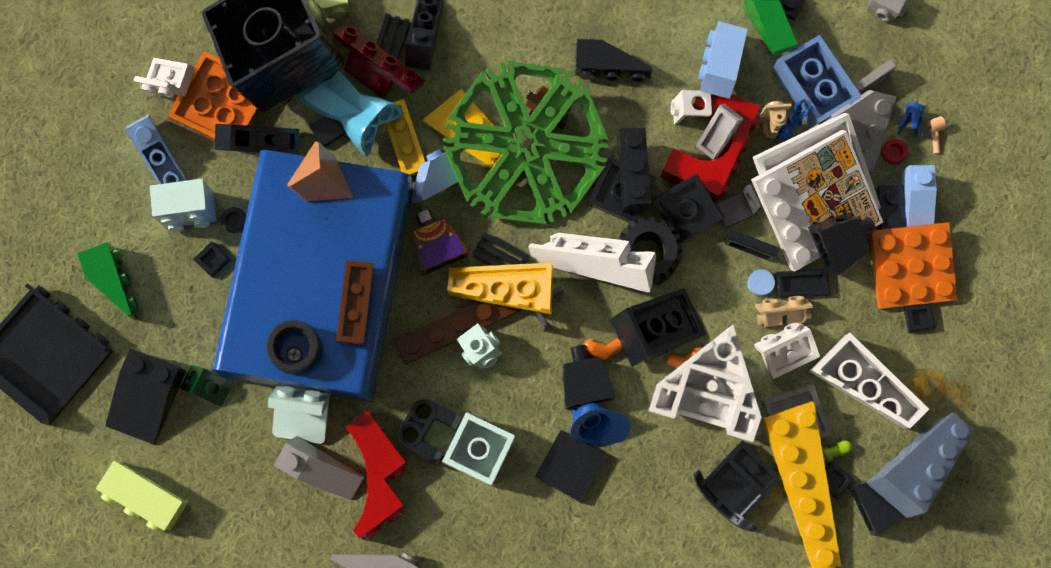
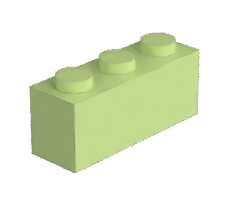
(141, 497)

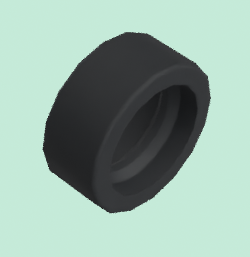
(292, 326)

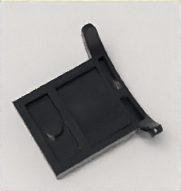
(737, 485)

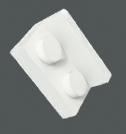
(787, 349)

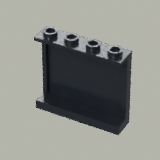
(47, 355)

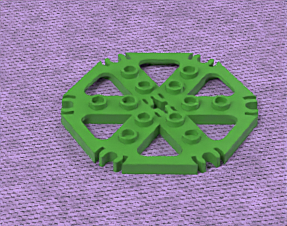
(541, 124)

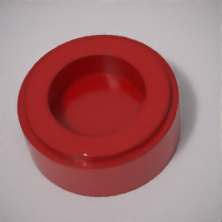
(894, 151)

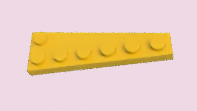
(801, 465)

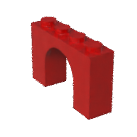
(715, 172)

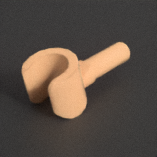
(937, 124)

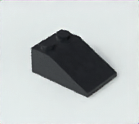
(657, 326)
(143, 396)

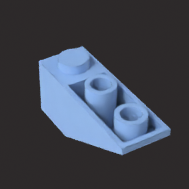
(155, 150)

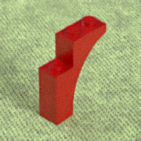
(381, 463)

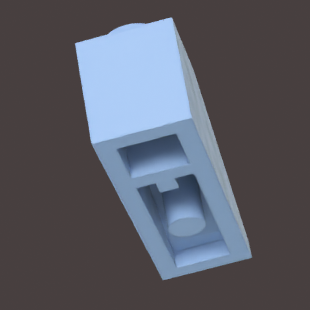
(919, 194)

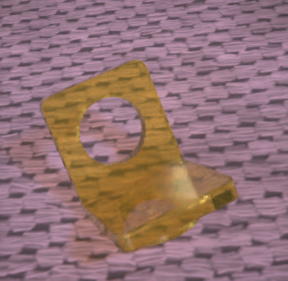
(920, 384)

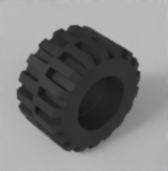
(663, 237)

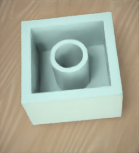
(183, 204)
(479, 449)

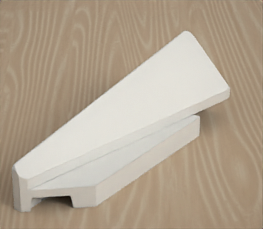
(598, 259)

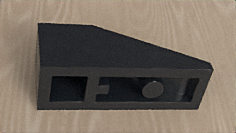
(256, 138)

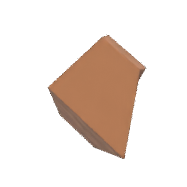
(320, 177)

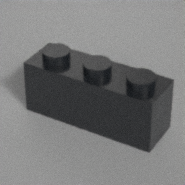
(633, 170)

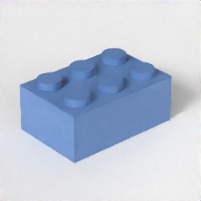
(817, 77)

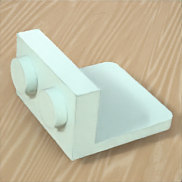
(299, 413)

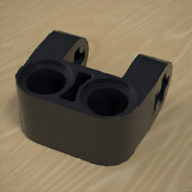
(412, 421)

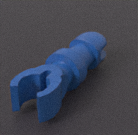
(793, 121)

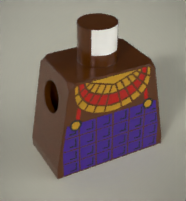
(436, 243)

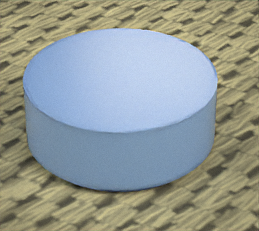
(761, 282)

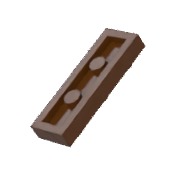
(355, 303)

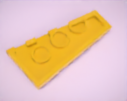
(437, 121)
(506, 285)

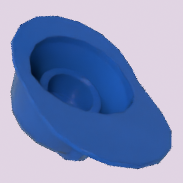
(598, 426)

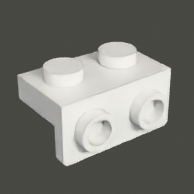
(167, 78)

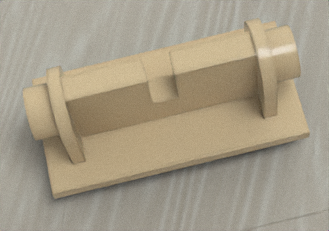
(773, 117)
(795, 308)

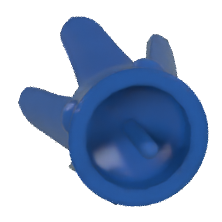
(914, 112)

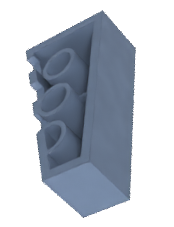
(922, 467)

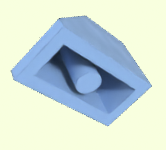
(433, 176)

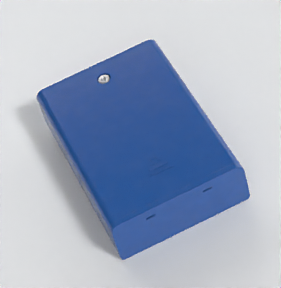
(295, 270)

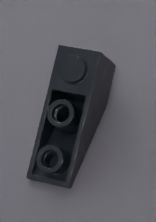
(423, 34)
(598, 54)

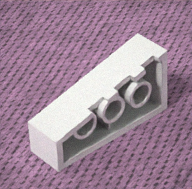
(860, 374)

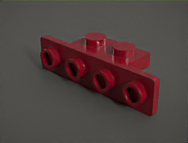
(374, 65)

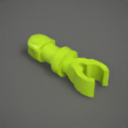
(840, 448)

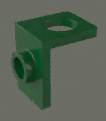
(206, 385)

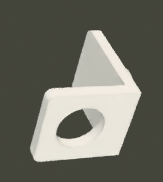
(682, 105)

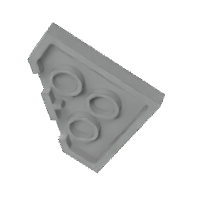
(870, 121)

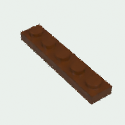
(450, 328)

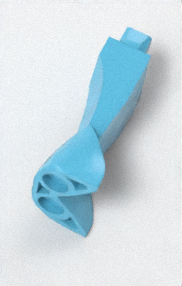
(356, 111)

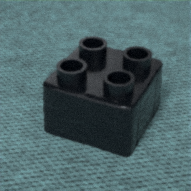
(272, 47)

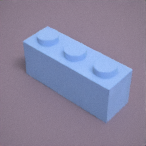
(722, 59)

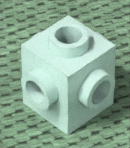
(480, 347)

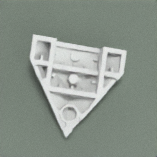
(712, 389)

